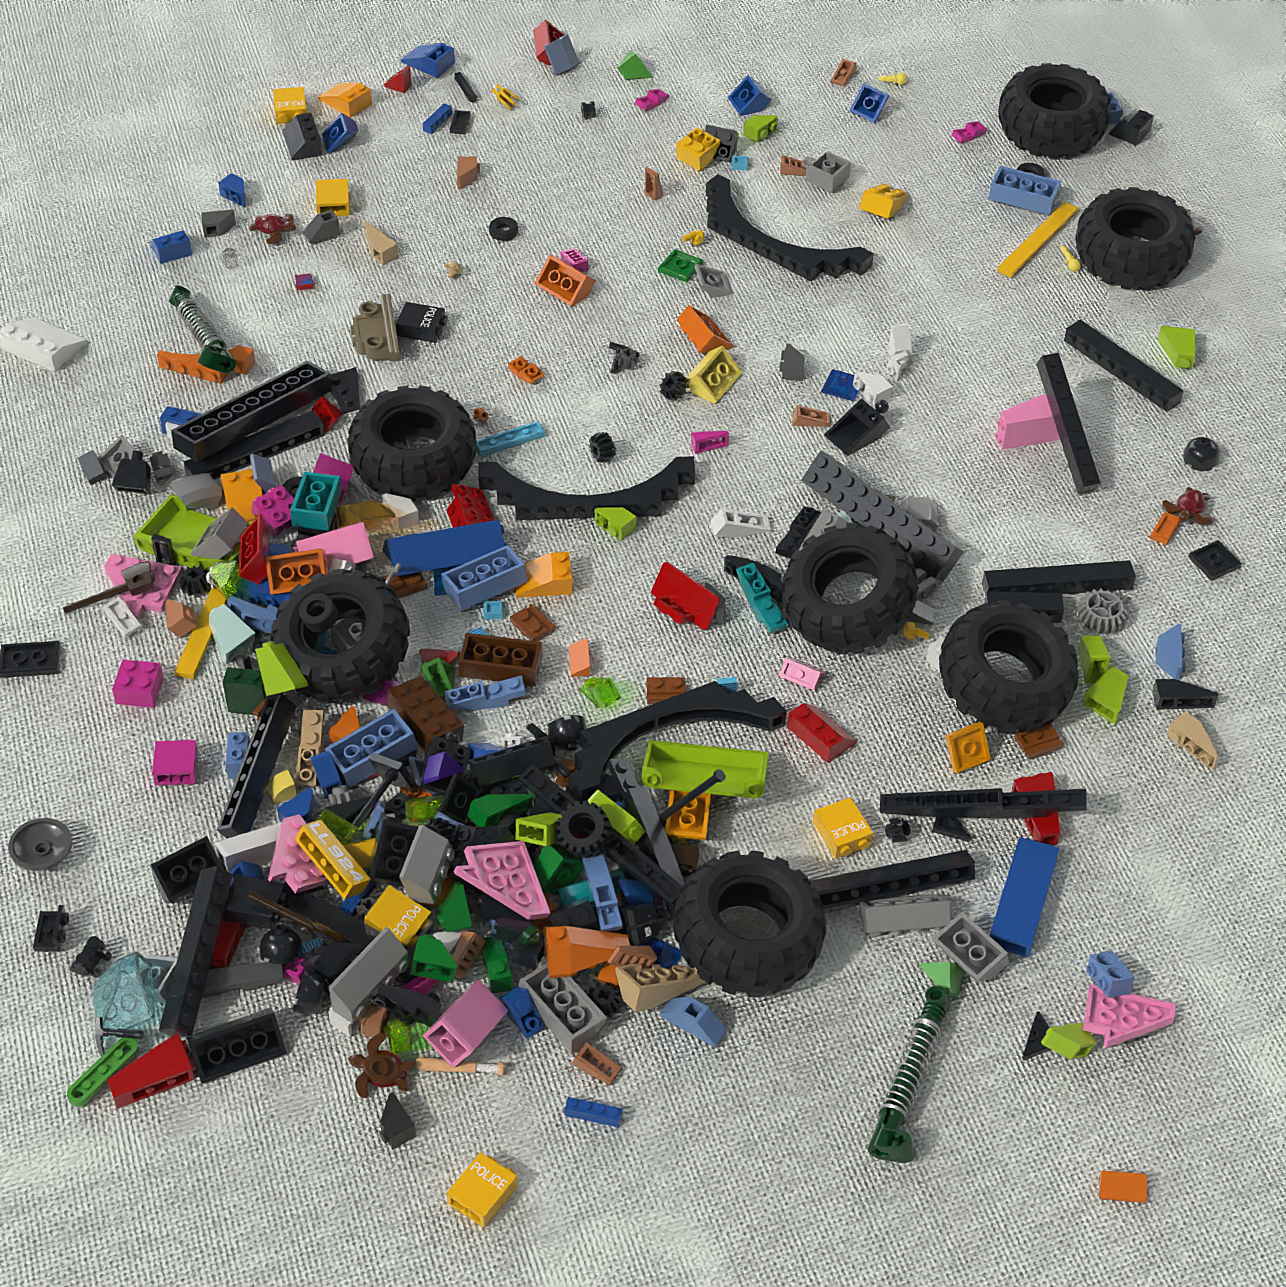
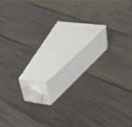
(251, 847)

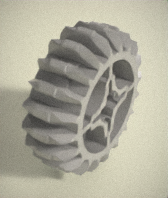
(1104, 606)

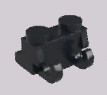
(90, 957)

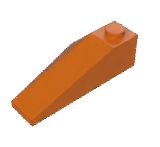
(575, 949)

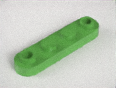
(105, 1067)

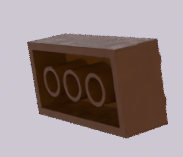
(500, 658)
(423, 711)

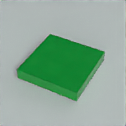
(680, 265)

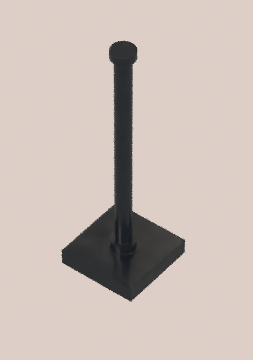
(392, 773)
(718, 776)

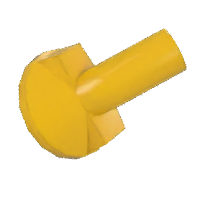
(696, 237)
(910, 631)

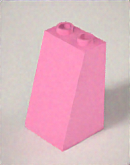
(1027, 424)
(345, 544)
(465, 1023)

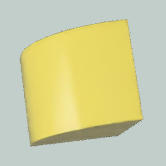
(281, 787)

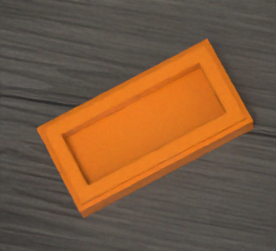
(1165, 528)

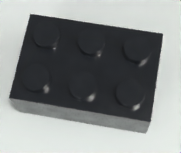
(483, 836)
(391, 849)

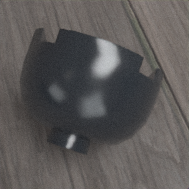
(1201, 454)
(566, 733)
(280, 945)
(311, 993)

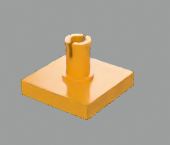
(968, 747)

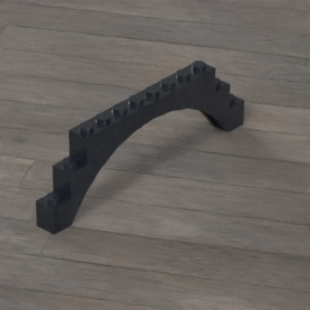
(803, 261)
(540, 504)
(699, 704)
(510, 924)

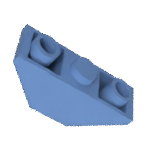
(1170, 652)
(694, 1019)

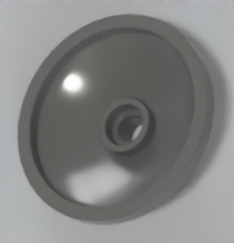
(40, 836)

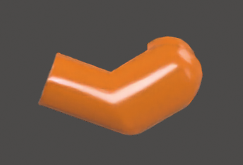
(481, 414)

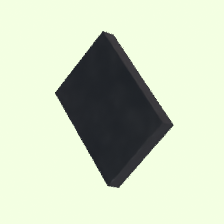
(29, 659)

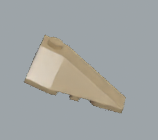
(652, 986)

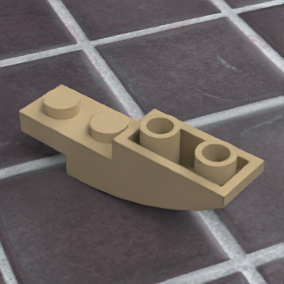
(310, 746)

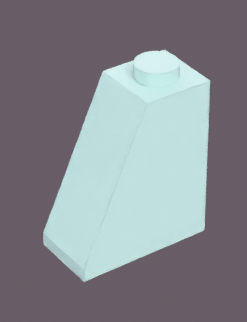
(230, 633)

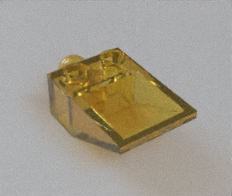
(367, 512)

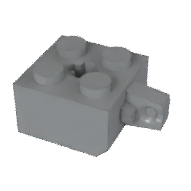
(827, 171)

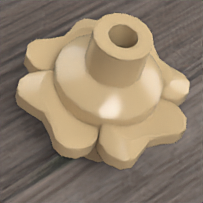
(453, 268)

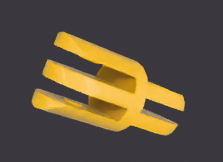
(504, 95)

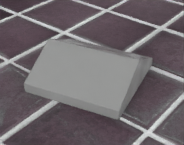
(713, 281)
(111, 457)

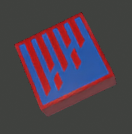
(304, 281)

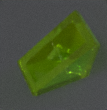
(338, 826)

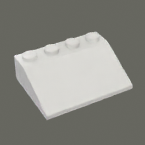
(40, 342)

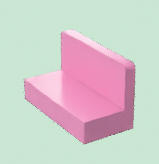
(801, 673)

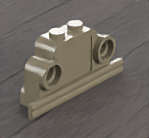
(376, 330)

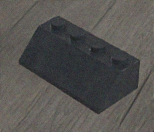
(236, 1045)

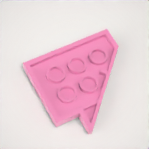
(153, 599)
(292, 861)
(507, 876)
(1124, 1015)

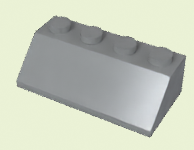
(904, 914)
(373, 968)
(564, 1008)

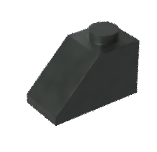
(395, 1123)

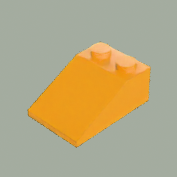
(348, 98)
(240, 492)
(547, 576)
(690, 820)

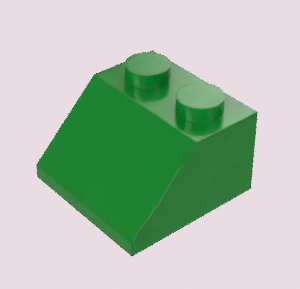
(556, 868)
(454, 910)
(433, 960)

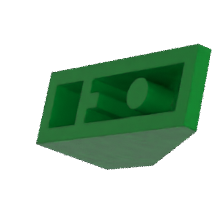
(493, 808)
(496, 965)

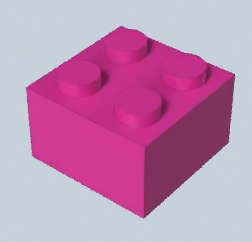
(138, 683)

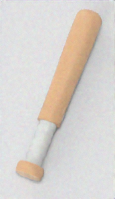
(442, 1065)

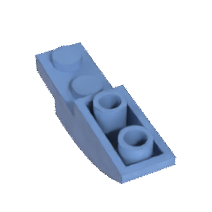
(253, 615)
(480, 697)
(602, 893)

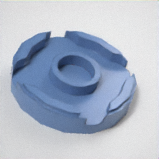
(373, 820)

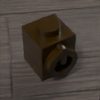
(686, 858)

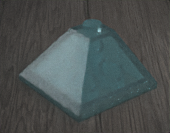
(125, 993)

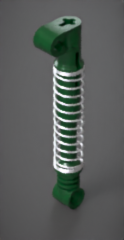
(214, 351)
(887, 1140)

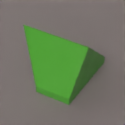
(633, 68)
(439, 675)
(946, 975)

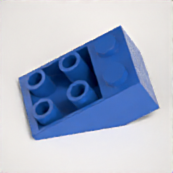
(431, 58)

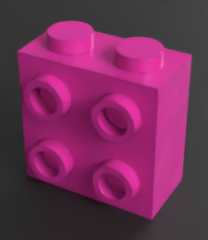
(332, 466)
(275, 508)
(175, 762)

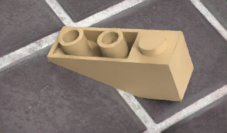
(380, 246)
(1192, 736)

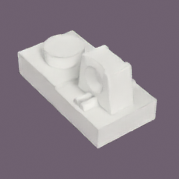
(121, 617)

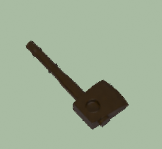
(137, 578)
(318, 928)

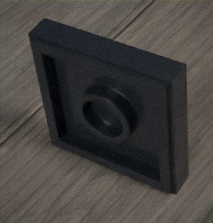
(1214, 560)

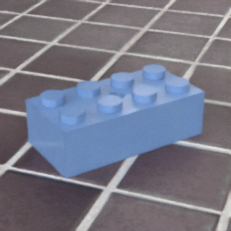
(1024, 190)
(484, 577)
(384, 736)

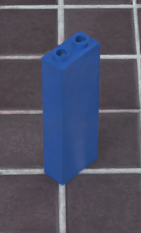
(445, 547)
(1024, 896)

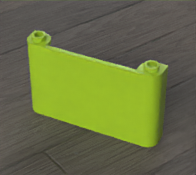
(184, 529)
(689, 765)

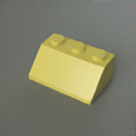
(713, 375)

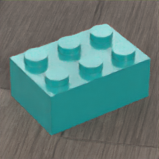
(316, 501)

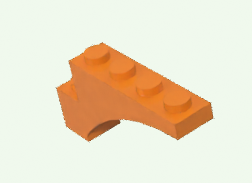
(189, 364)

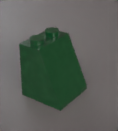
(243, 690)

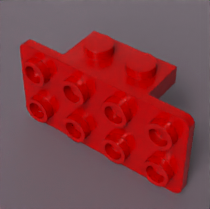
(468, 506)
(684, 597)

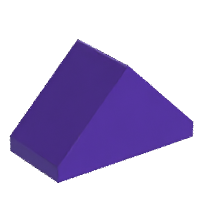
(440, 766)

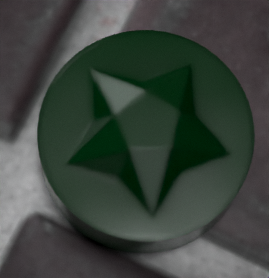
(530, 936)

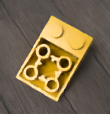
(883, 200)

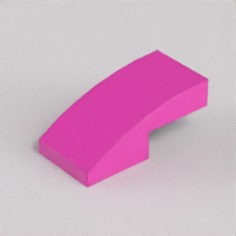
(653, 99)
(970, 132)

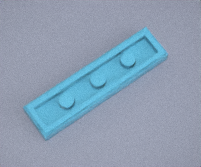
(509, 439)

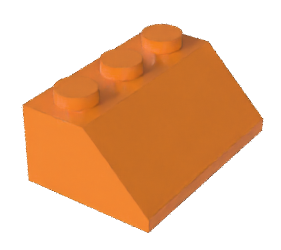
(564, 281)
(702, 330)
(290, 569)

